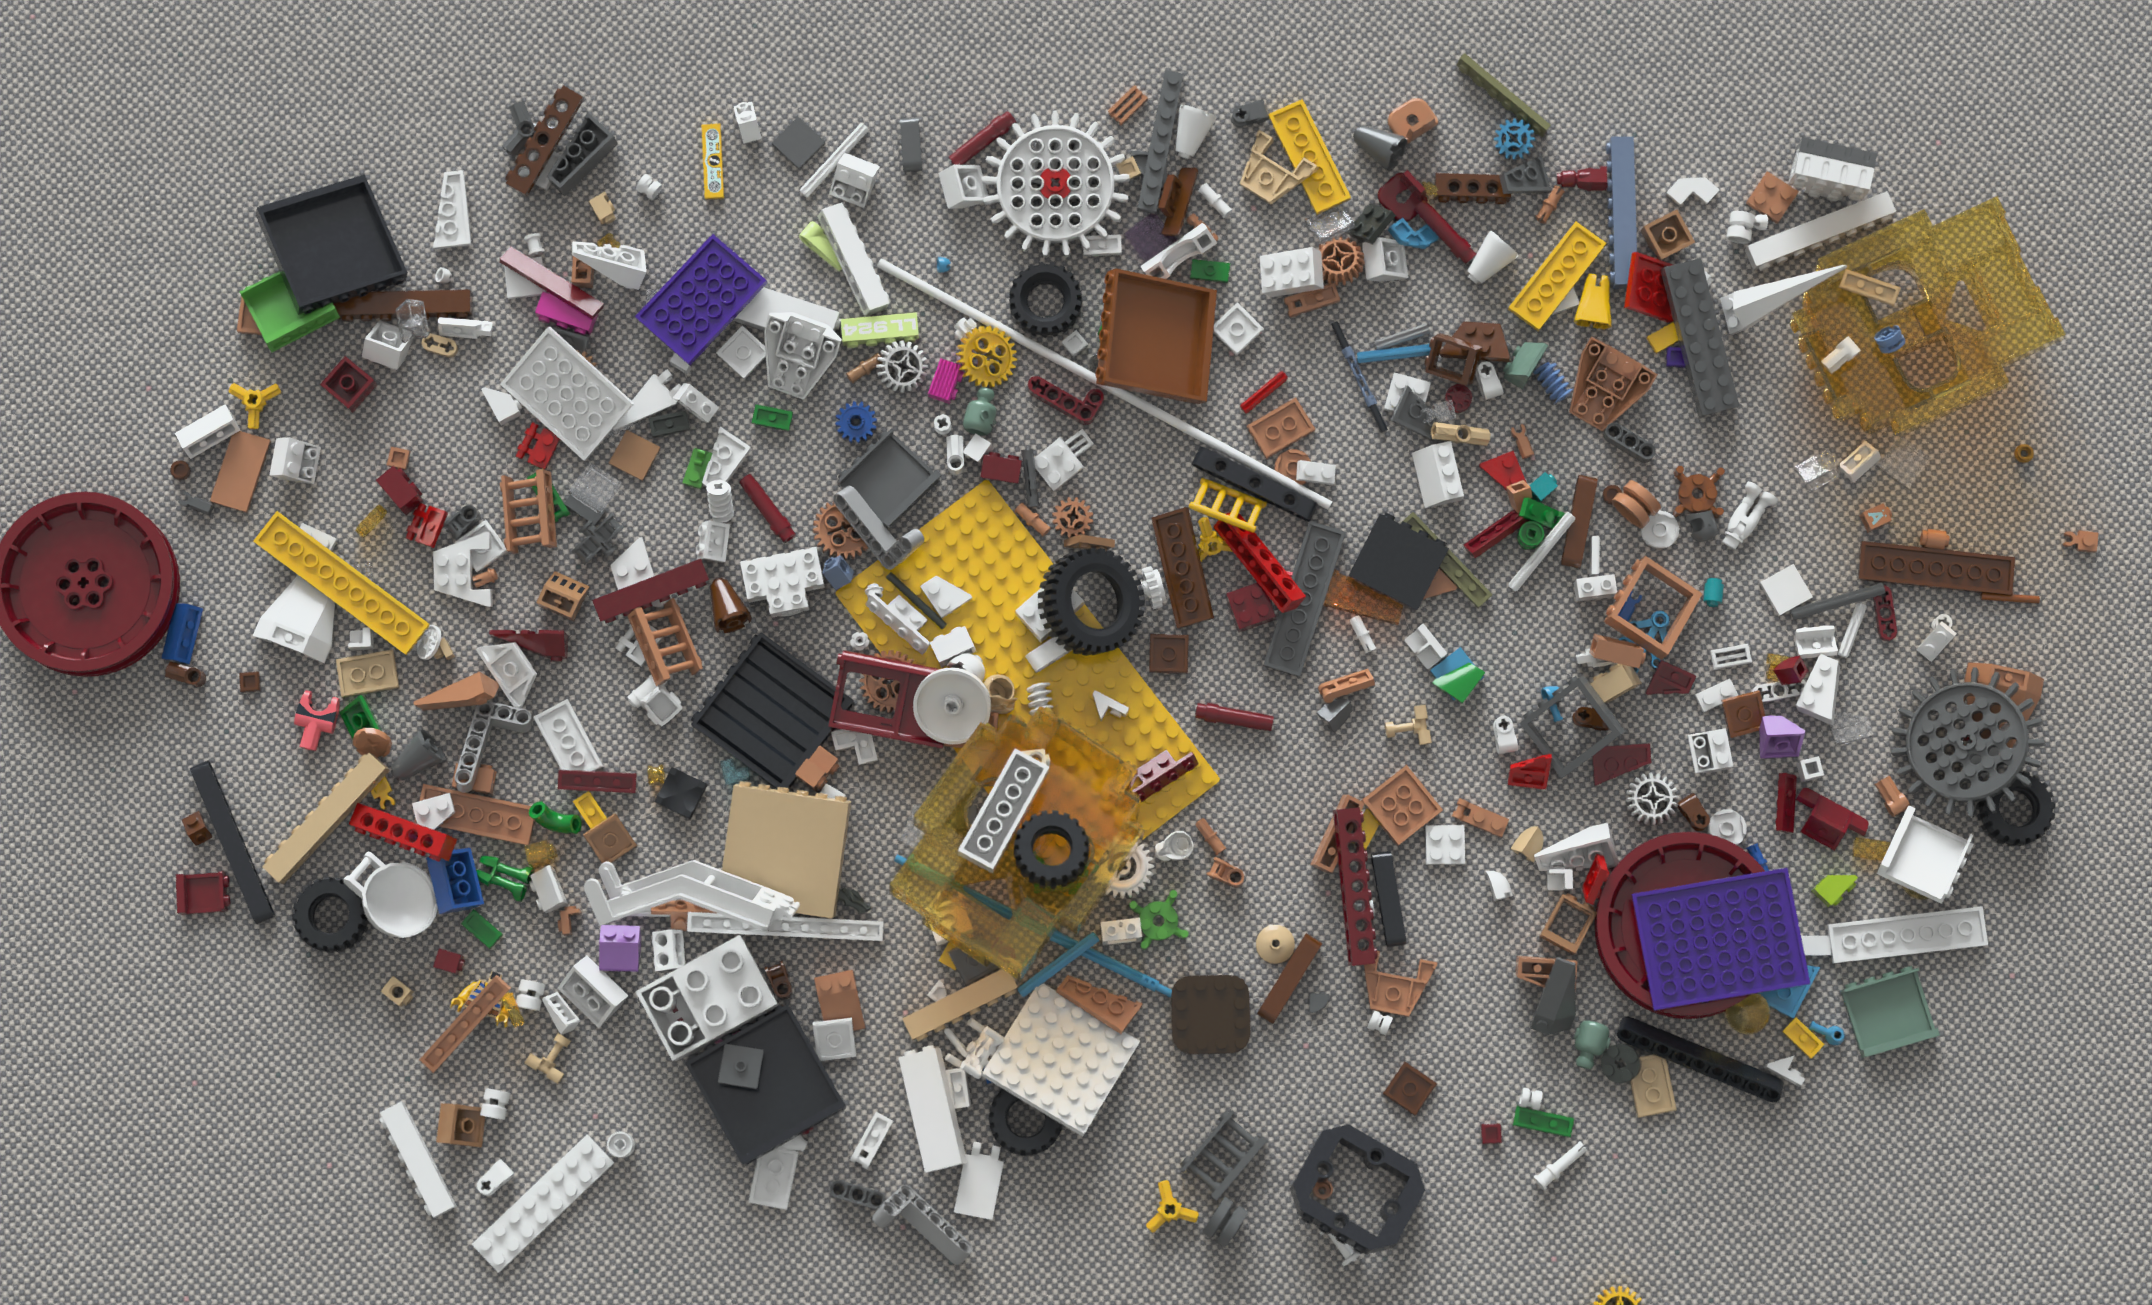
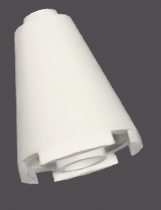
(1192, 130)
(1491, 258)

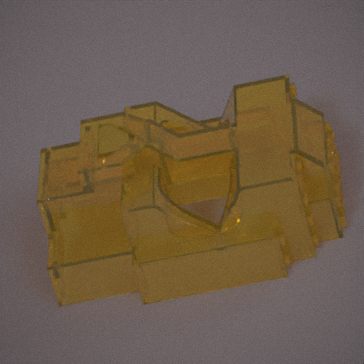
(1965, 248)
(1080, 782)

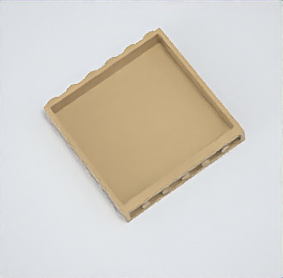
(788, 843)

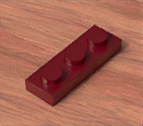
(1786, 803)

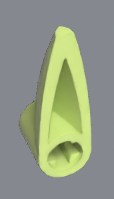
(817, 241)

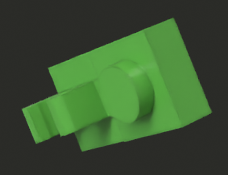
(696, 468)

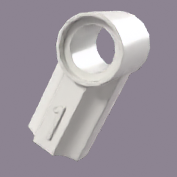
(1844, 352)
(955, 453)

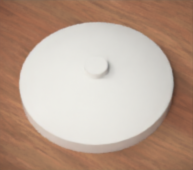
(951, 705)

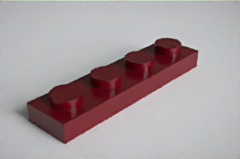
(1494, 534)
(597, 781)

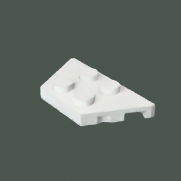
(633, 567)
(510, 670)

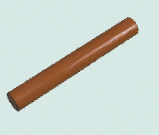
(2014, 598)

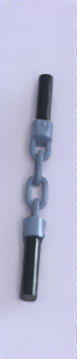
(1369, 400)

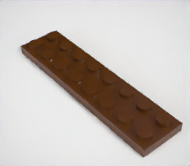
(1936, 568)

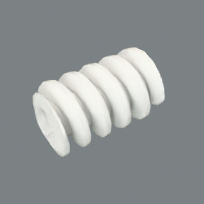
(720, 501)
(1038, 697)

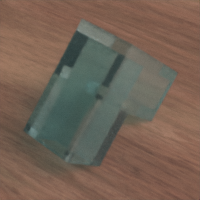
(733, 775)

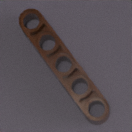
(1578, 530)
(1289, 978)

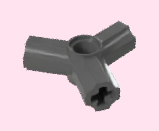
(518, 139)

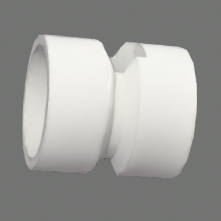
(1740, 227)
(530, 1002)
(495, 1111)
(621, 1144)

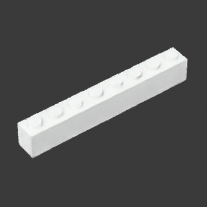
(1820, 230)

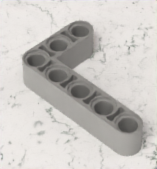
(874, 532)
(481, 737)
(926, 1221)

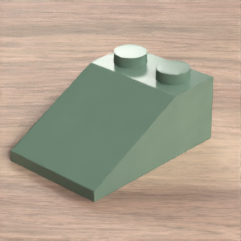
(1524, 363)

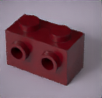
(1001, 468)

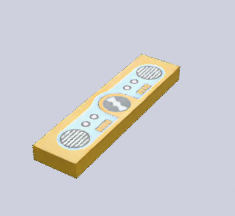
(712, 161)

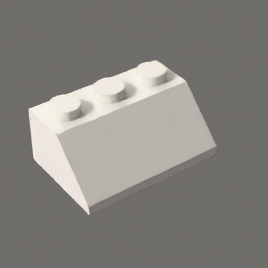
(1438, 475)
(592, 991)

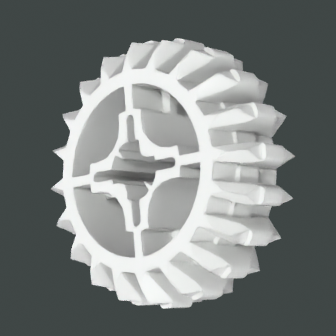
(905, 358)
(1652, 790)

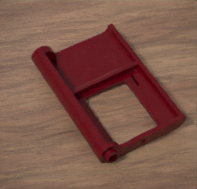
(903, 724)

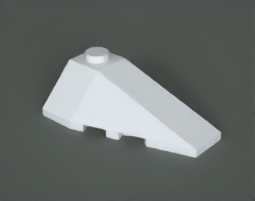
(1579, 850)

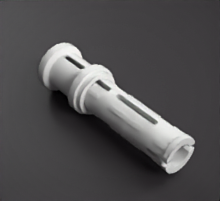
(1553, 1171)

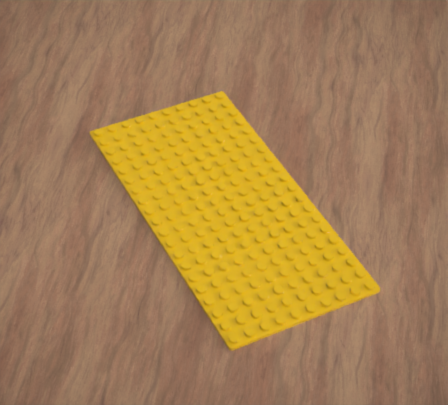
(999, 563)

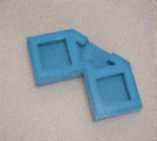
(1406, 236)

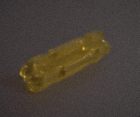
(1430, 188)

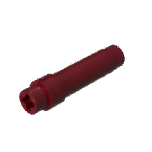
(997, 128)
(1459, 246)
(778, 523)
(1214, 713)

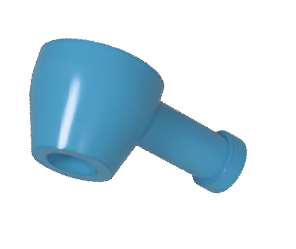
(1546, 692)
(1829, 1033)

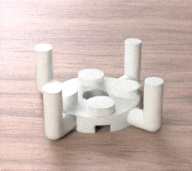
(978, 1051)

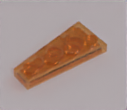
(1355, 598)

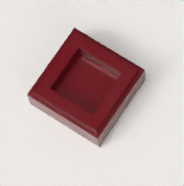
(1491, 1133)

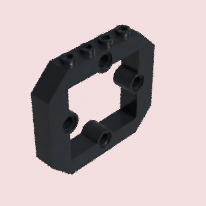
(1324, 1218)

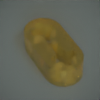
(371, 521)

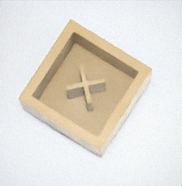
(1616, 682)

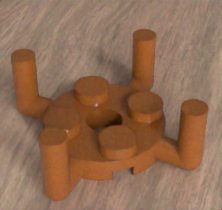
(1705, 485)

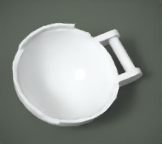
(395, 896)

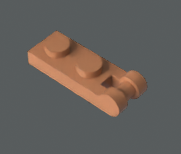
(1312, 300)
(1346, 685)
(1481, 818)

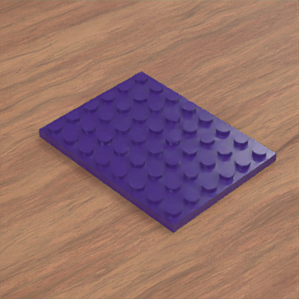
(1720, 939)

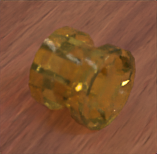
(656, 774)

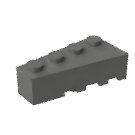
(581, 155)

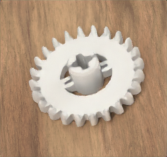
(1137, 879)

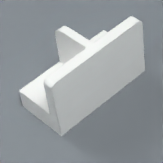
(1425, 647)

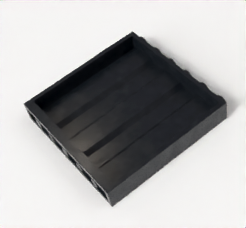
(769, 712)

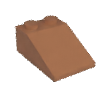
(840, 998)

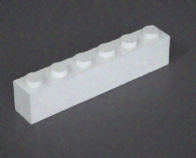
(853, 259)
(418, 1160)

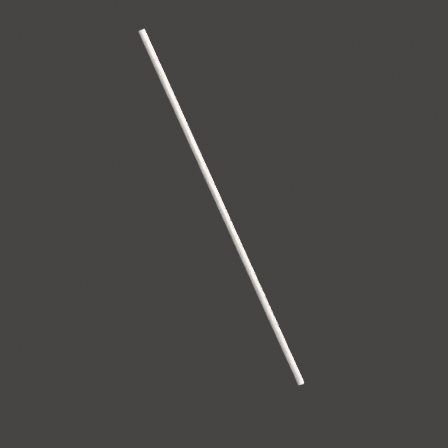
(1090, 376)

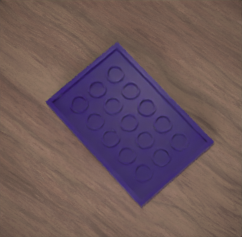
(701, 299)

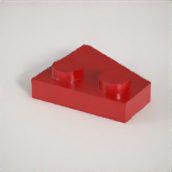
(1531, 772)

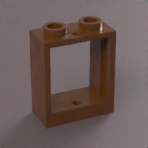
(1470, 365)

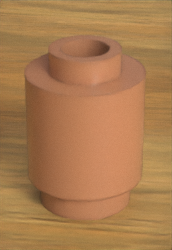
(1934, 539)

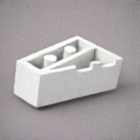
(1820, 690)

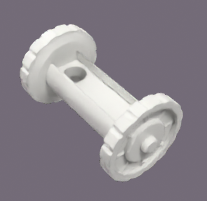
(1345, 1249)

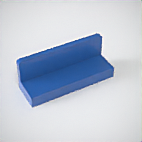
(182, 633)

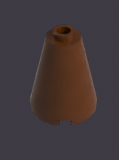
(727, 607)

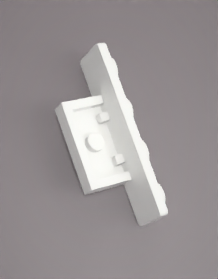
(902, 619)

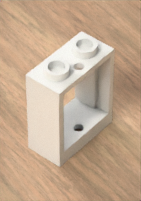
(1121, 931)

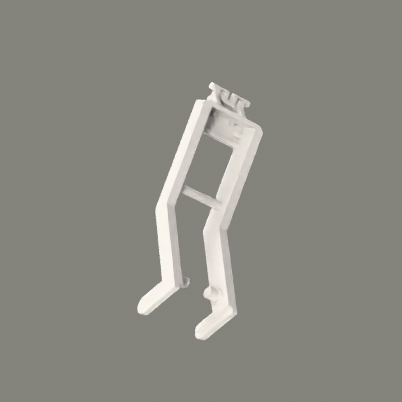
(691, 883)

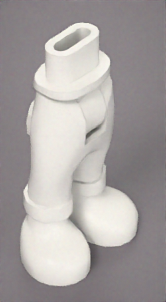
(1742, 526)

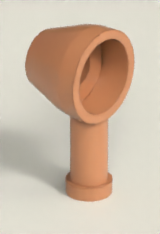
(1326, 1186)

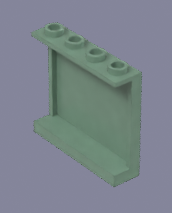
(1888, 1012)

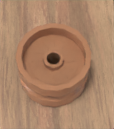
(1636, 504)

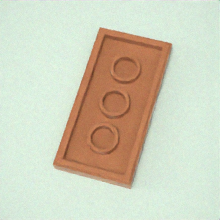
(240, 471)

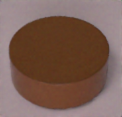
(180, 470)
(1610, 492)

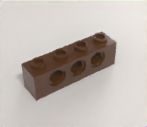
(1463, 195)

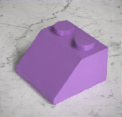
(619, 948)

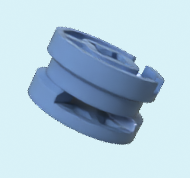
(1889, 338)

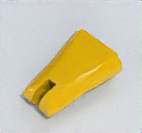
(1594, 304)

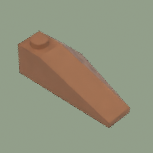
(467, 692)

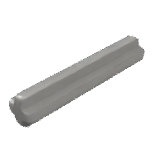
(1402, 337)

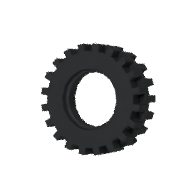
(1050, 275)

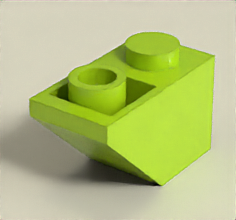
(1832, 887)

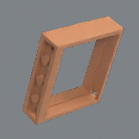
(1635, 634)

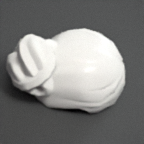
(1175, 847)

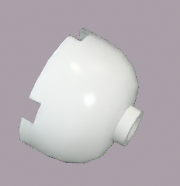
(970, 663)

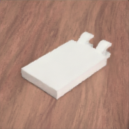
(979, 1183)

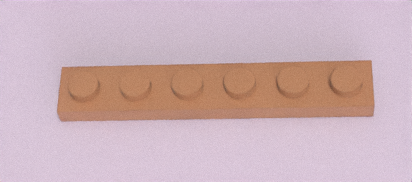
(465, 1023)

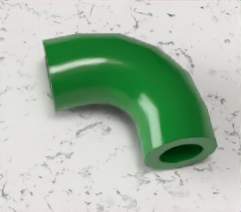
(553, 820)

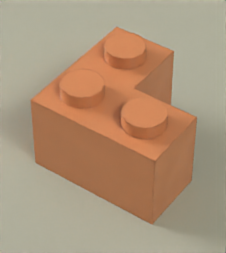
(817, 769)

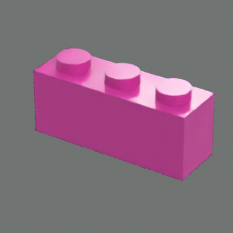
(557, 311)

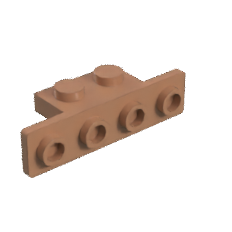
(678, 912)

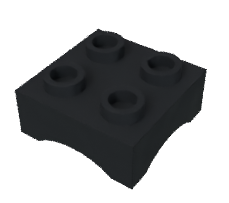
(681, 793)

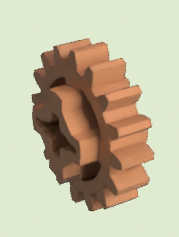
(1080, 519)

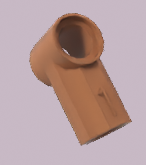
(1894, 800)

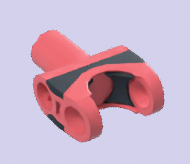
(315, 721)

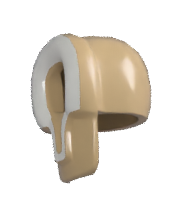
(1001, 693)

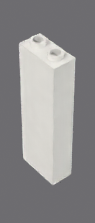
(770, 301)
(932, 1109)

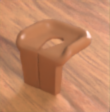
(1398, 119)

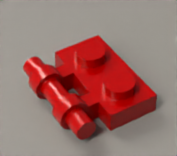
(543, 449)
(431, 525)

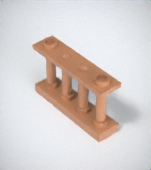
(546, 511)
(650, 650)

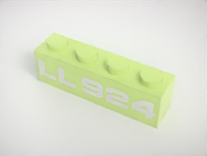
(879, 329)

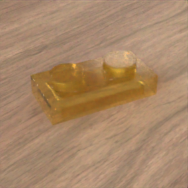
(1870, 849)

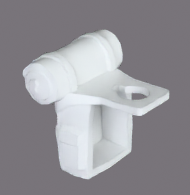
(656, 700)

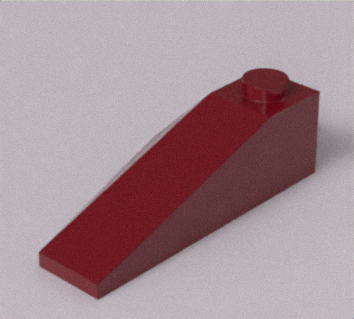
(547, 643)

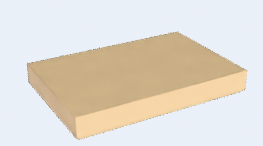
(367, 673)
(1653, 1087)

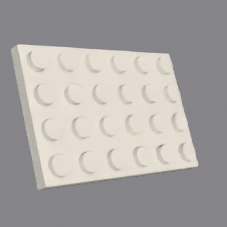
(567, 393)

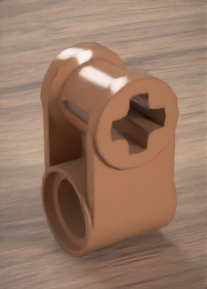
(1224, 873)

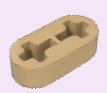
(439, 350)

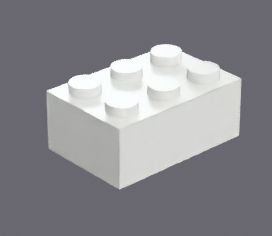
(1291, 272)
(1030, 617)

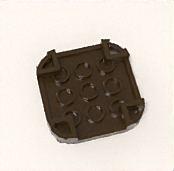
(1210, 1014)

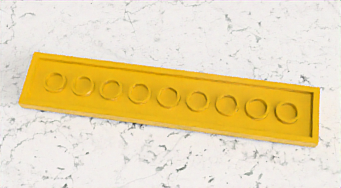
(341, 583)

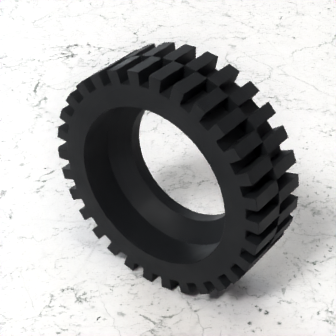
(1059, 608)

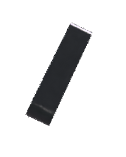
(1388, 899)

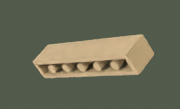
(959, 1003)

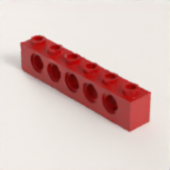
(1261, 565)
(402, 831)

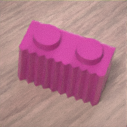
(945, 381)

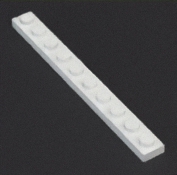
(794, 927)

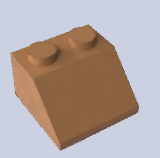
(1667, 235)
(460, 1125)

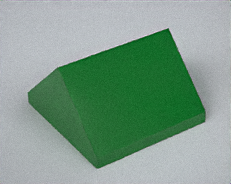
(359, 716)

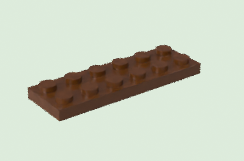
(1182, 568)

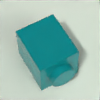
(1543, 487)

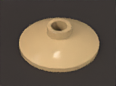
(1275, 954)

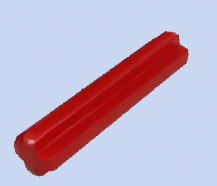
(1263, 392)

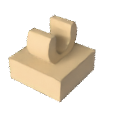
(1129, 167)
(444, 650)

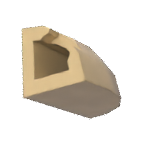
(1529, 843)

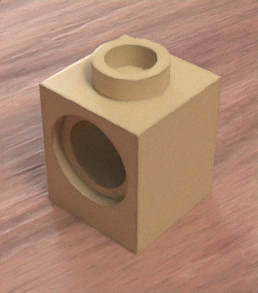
(390, 988)

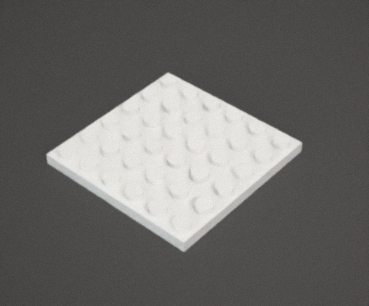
(1060, 1059)

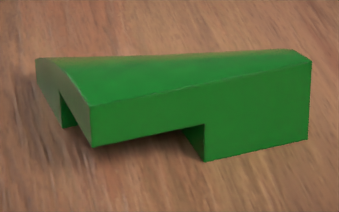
(1459, 681)

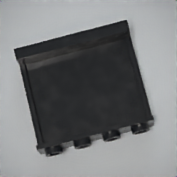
(1399, 560)

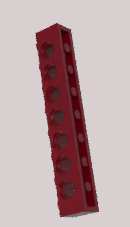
(1349, 896)

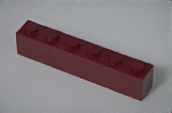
(650, 590)

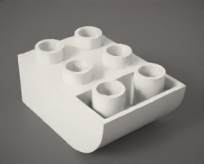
(711, 995)

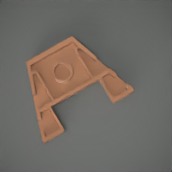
(1393, 992)

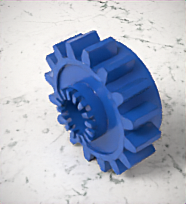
(856, 432)

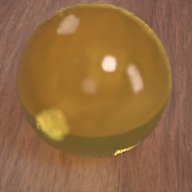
(1749, 1015)

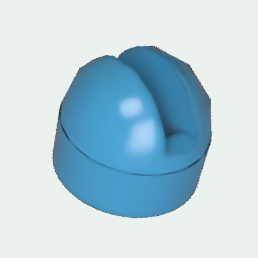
(943, 264)

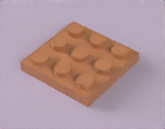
(1402, 805)

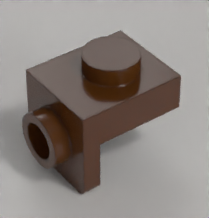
(196, 828)

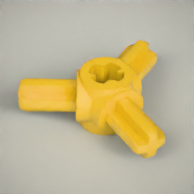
(261, 398)
(1208, 536)
(1167, 1199)

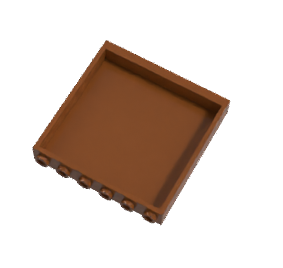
(1156, 336)

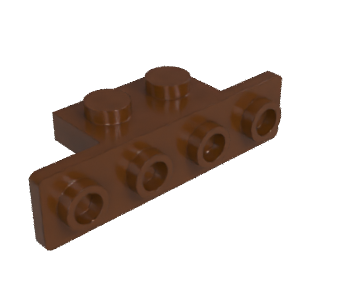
(1176, 199)

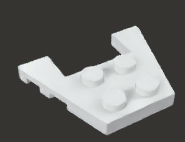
(454, 570)

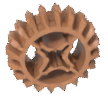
(1351, 255)

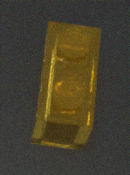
(540, 854)

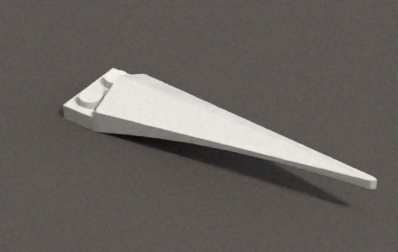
(1753, 304)

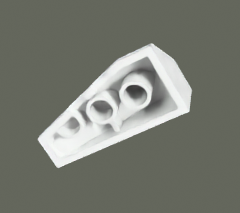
(622, 264)

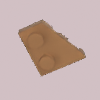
(1087, 542)

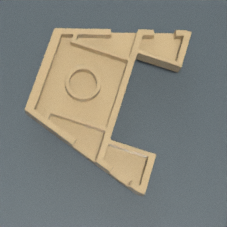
(1268, 178)

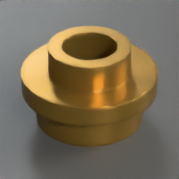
(2029, 451)

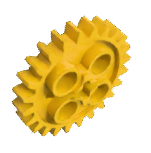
(991, 340)

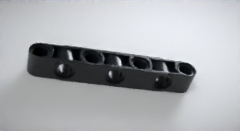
(1267, 491)

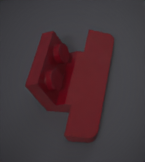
(1828, 819)

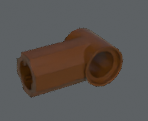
(184, 674)

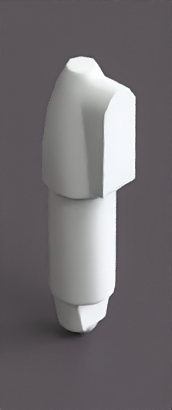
(960, 1047)

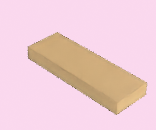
(1869, 287)

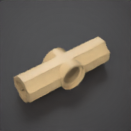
(1471, 435)

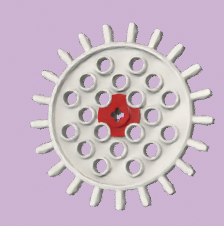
(1089, 215)

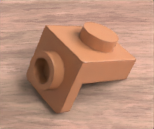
(565, 923)

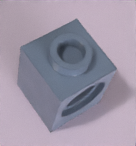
(837, 572)

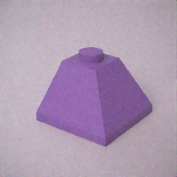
(1779, 737)

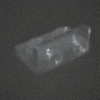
(1818, 470)

